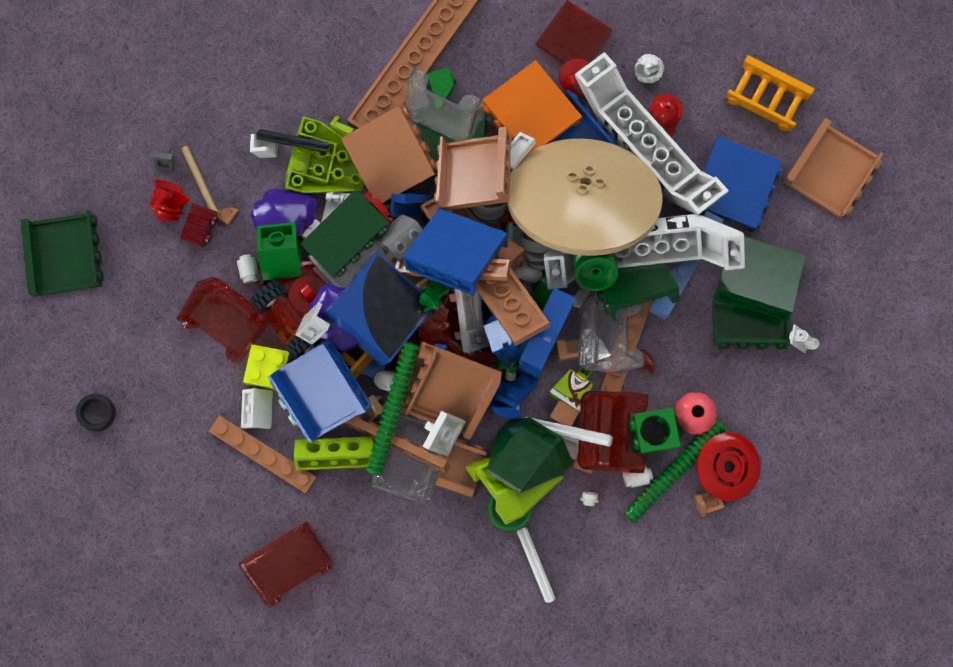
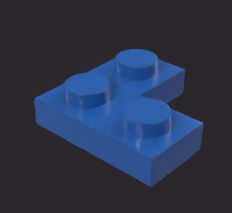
(517, 391)

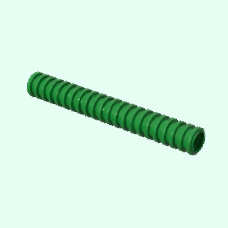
(392, 408)
(670, 474)

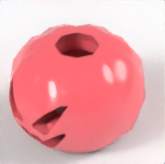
(685, 418)

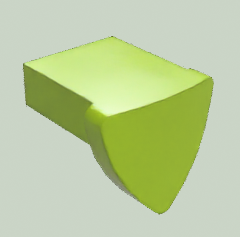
(340, 128)

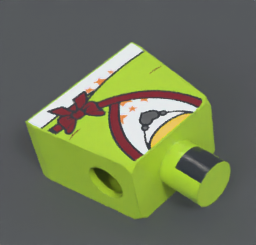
(572, 387)

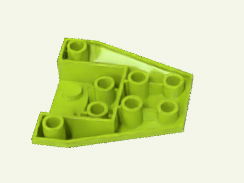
(320, 171)
(509, 503)

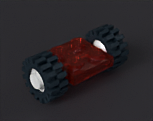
(281, 317)

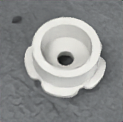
(589, 498)

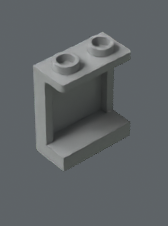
(400, 236)

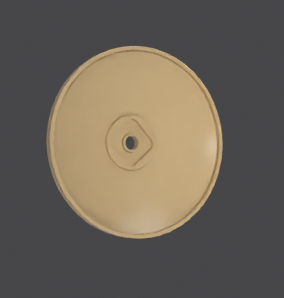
(582, 218)

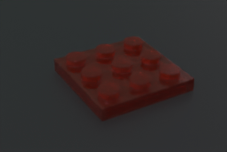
(573, 35)

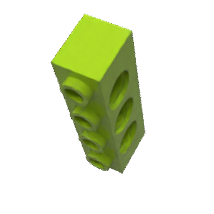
(333, 453)

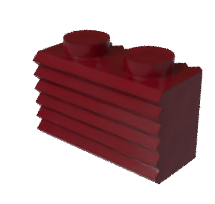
(199, 225)

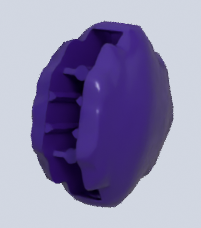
(285, 207)
(339, 338)

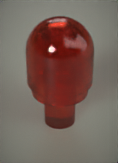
(648, 361)

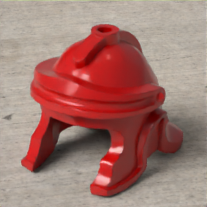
(666, 118)
(167, 201)

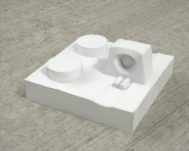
(443, 433)

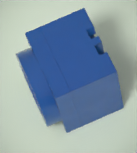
(501, 343)

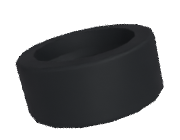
(84, 402)

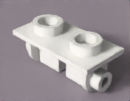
(801, 340)

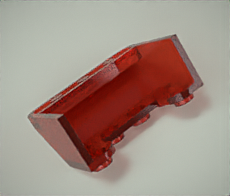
(610, 414)

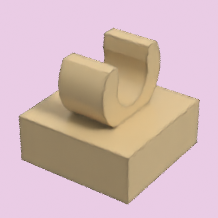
(376, 409)

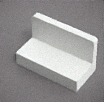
(312, 325)
(256, 408)

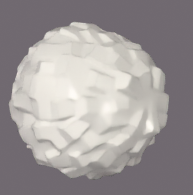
(649, 68)

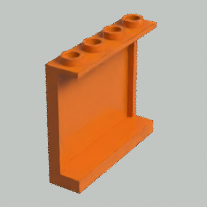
(531, 106)

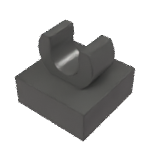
(164, 160)

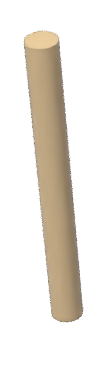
(198, 177)

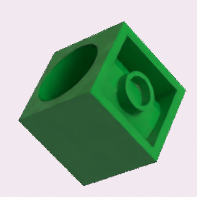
(278, 252)
(665, 418)

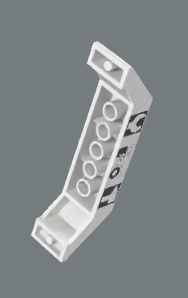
(642, 135)
(669, 241)

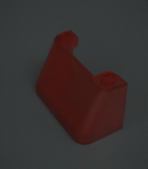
(224, 317)
(440, 328)
(286, 563)

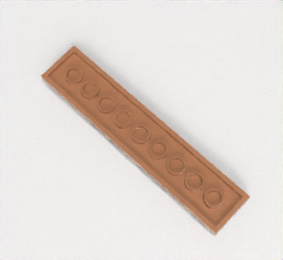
(418, 50)
(506, 299)

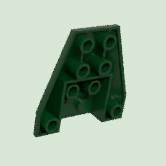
(527, 455)

